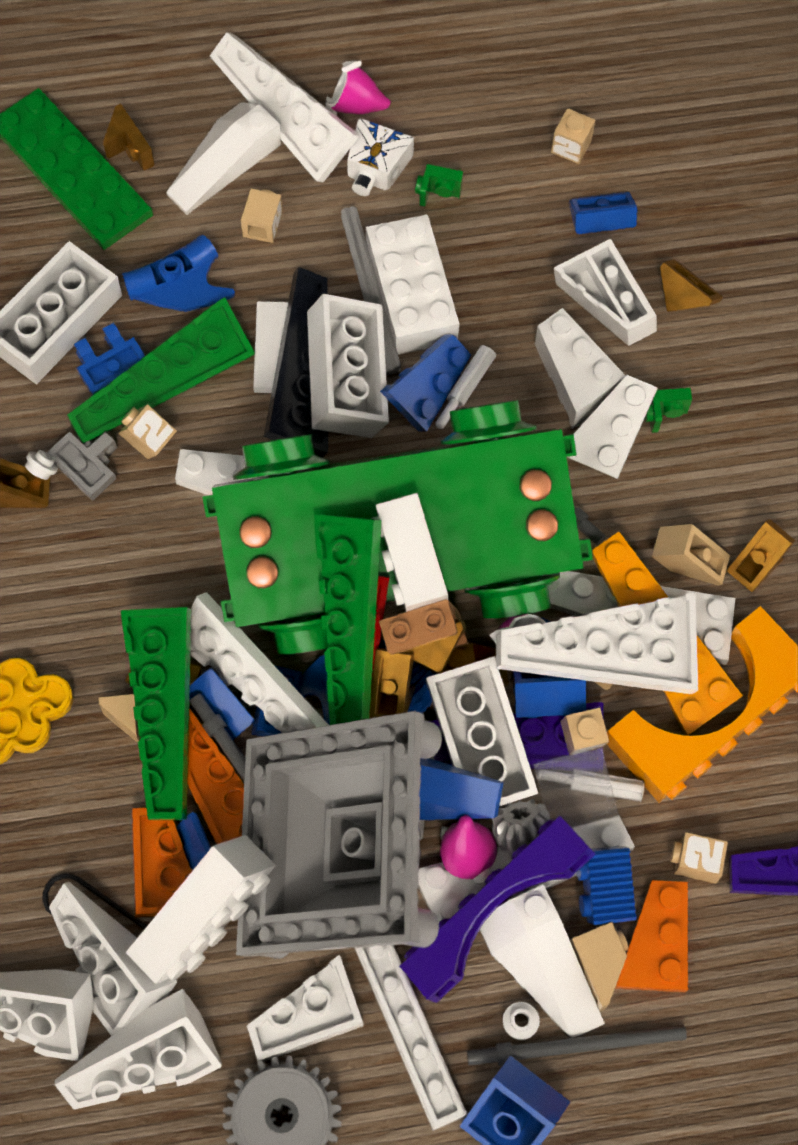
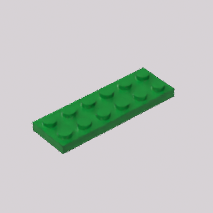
(72, 169)

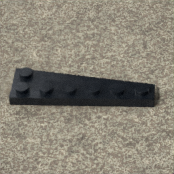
(291, 395)

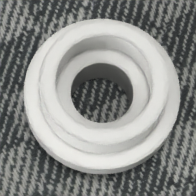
(41, 464)
(513, 1029)

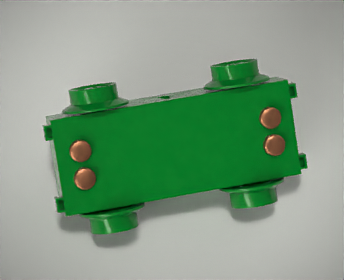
(489, 499)

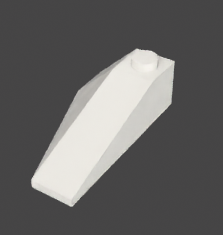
(227, 151)
(101, 945)
(537, 952)
(47, 1010)
(153, 1049)

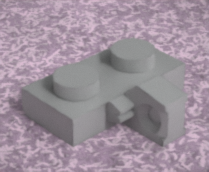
(85, 462)

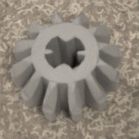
(518, 824)

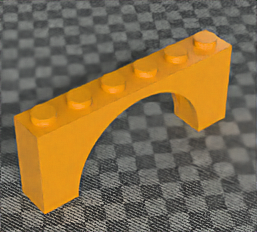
(670, 759)

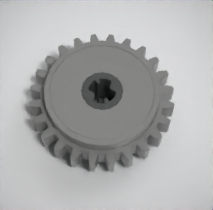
(271, 1092)

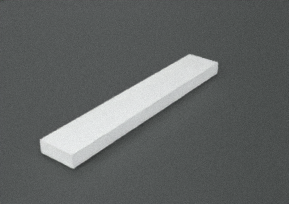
(412, 1035)

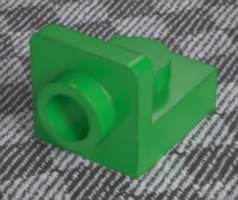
(439, 180)
(669, 403)

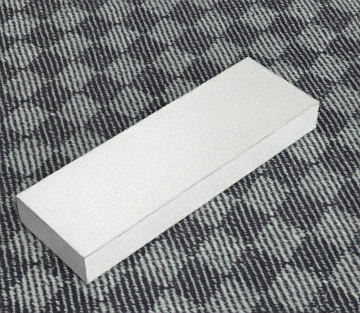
(269, 330)

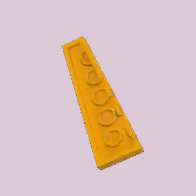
(633, 584)

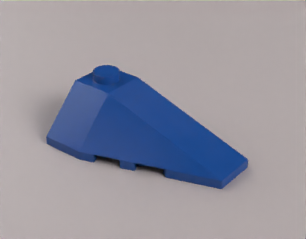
(456, 792)

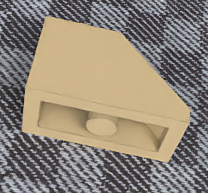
(690, 553)
(601, 960)

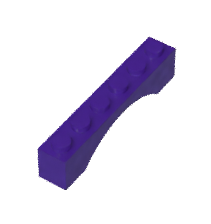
(551, 856)

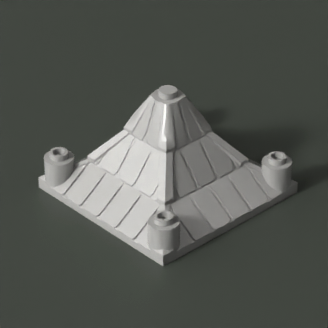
(343, 830)

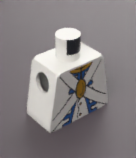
(377, 157)

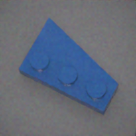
(427, 384)

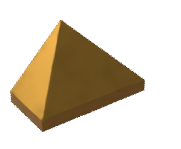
(684, 288)
(437, 653)

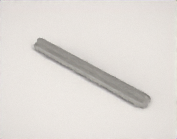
(368, 280)

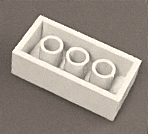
(412, 283)
(55, 311)
(347, 366)
(482, 727)
(201, 909)

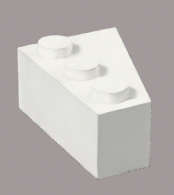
(608, 292)
(576, 366)
(410, 553)

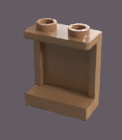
(422, 627)

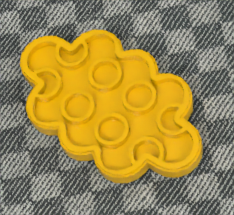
(28, 706)

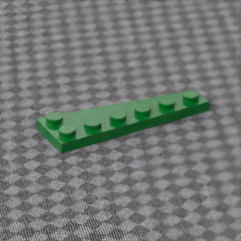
(182, 362)
(349, 584)
(160, 679)

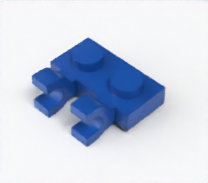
(102, 370)

